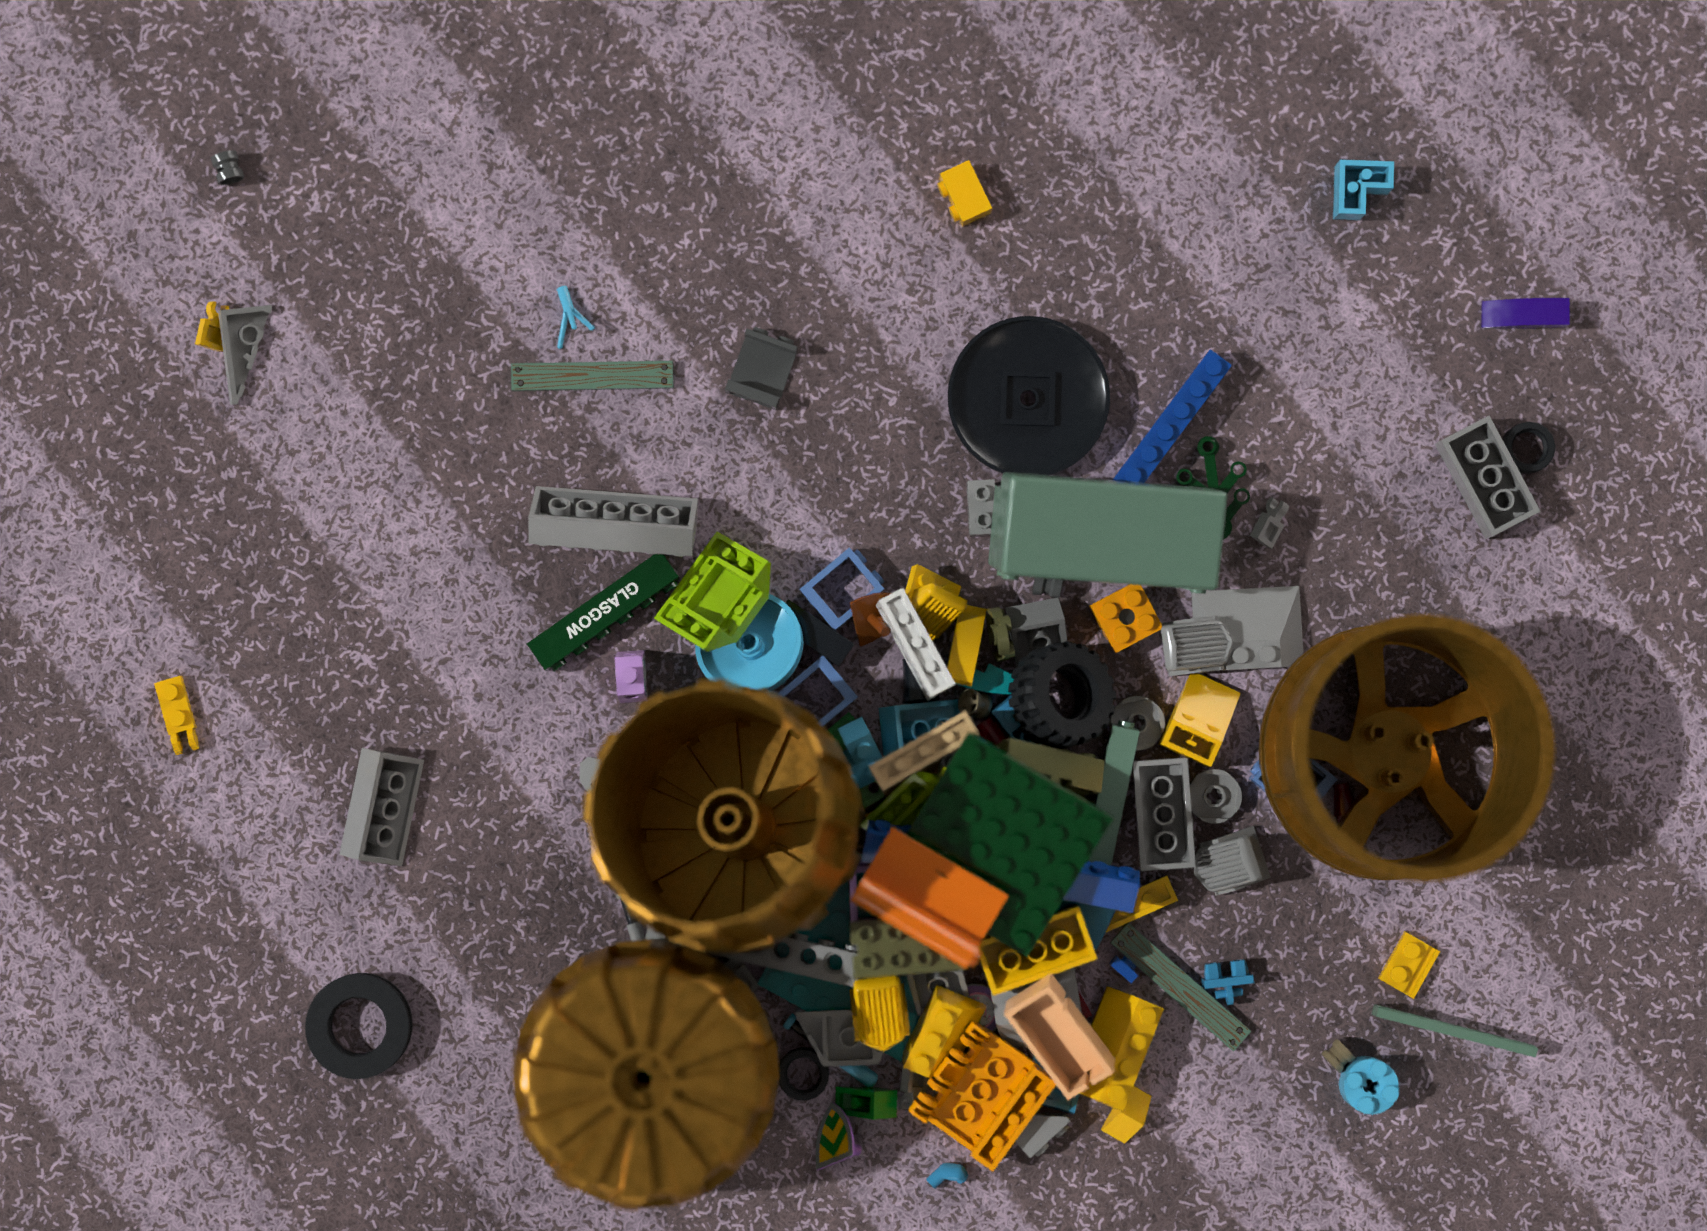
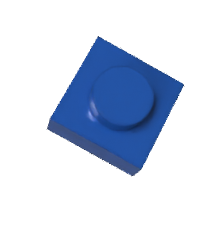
(1124, 967)

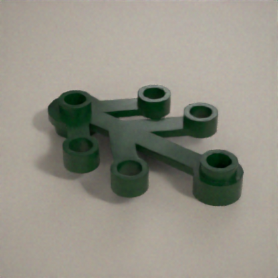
(1212, 480)

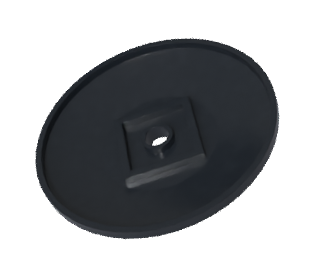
(1036, 358)

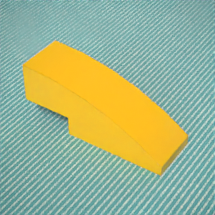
(966, 645)

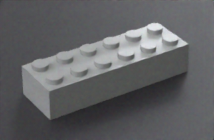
(613, 521)

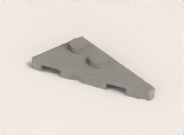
(240, 336)

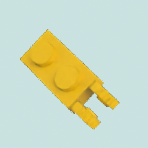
(177, 712)

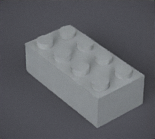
(1487, 477)

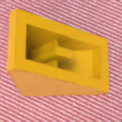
(1127, 1123)

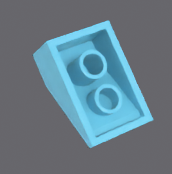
(908, 722)

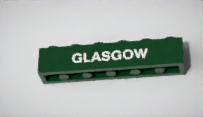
(603, 611)

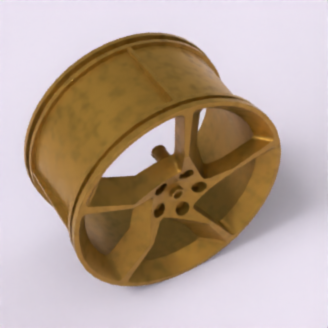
(1396, 752)

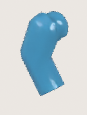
(947, 1171)

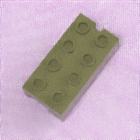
(890, 952)

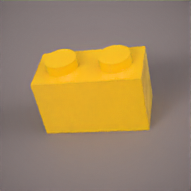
(964, 193)

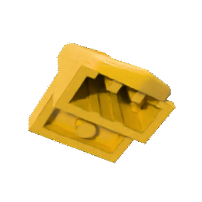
(934, 599)
(879, 1012)

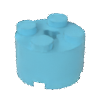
(1384, 1089)

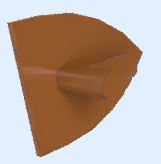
(867, 619)

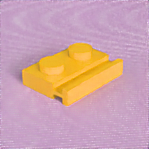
(1409, 965)

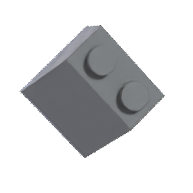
(1036, 626)

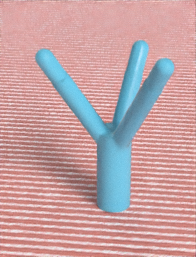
(569, 312)

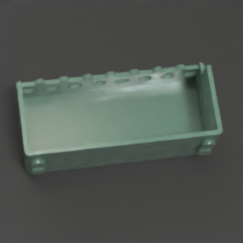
(1107, 531)

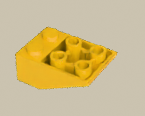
(1200, 719)

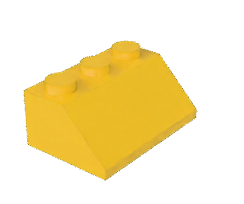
(939, 1030)

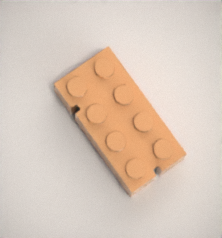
(1059, 1036)

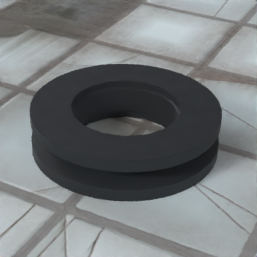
(322, 1039)

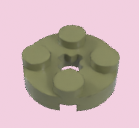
(997, 627)

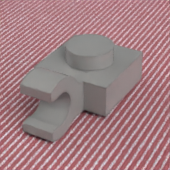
(1269, 524)
(912, 1085)

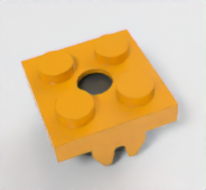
(1126, 617)

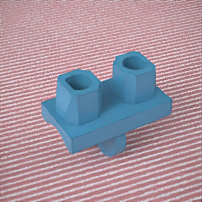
(1239, 976)

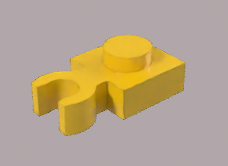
(209, 329)

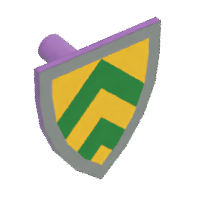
(835, 1138)

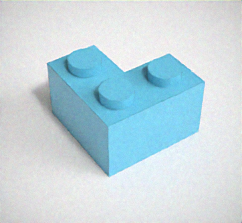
(1356, 179)
(860, 751)

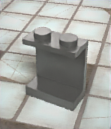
(762, 368)

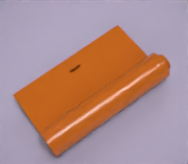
(935, 910)

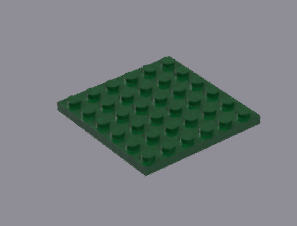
(1011, 833)

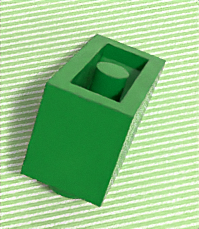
(867, 1102)

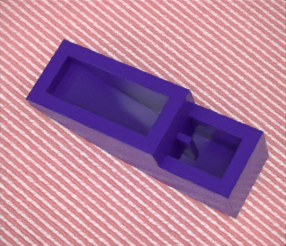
(1525, 313)

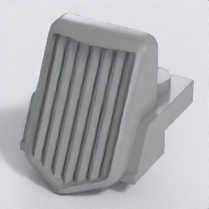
(1195, 645)
(1231, 862)

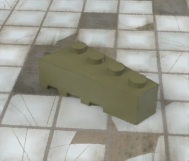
(1075, 772)

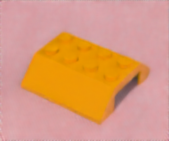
(984, 1095)

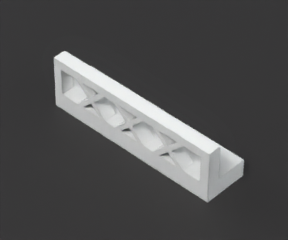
(915, 644)

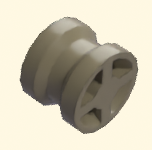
(975, 703)
(1338, 1056)

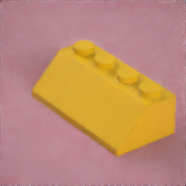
(1060, 947)
(1126, 1029)

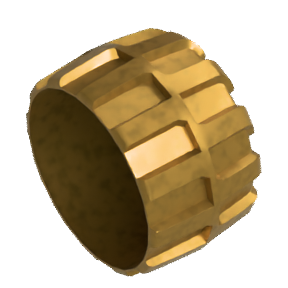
(723, 817)
(658, 1013)

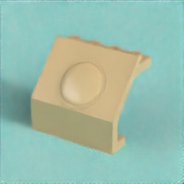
(922, 753)

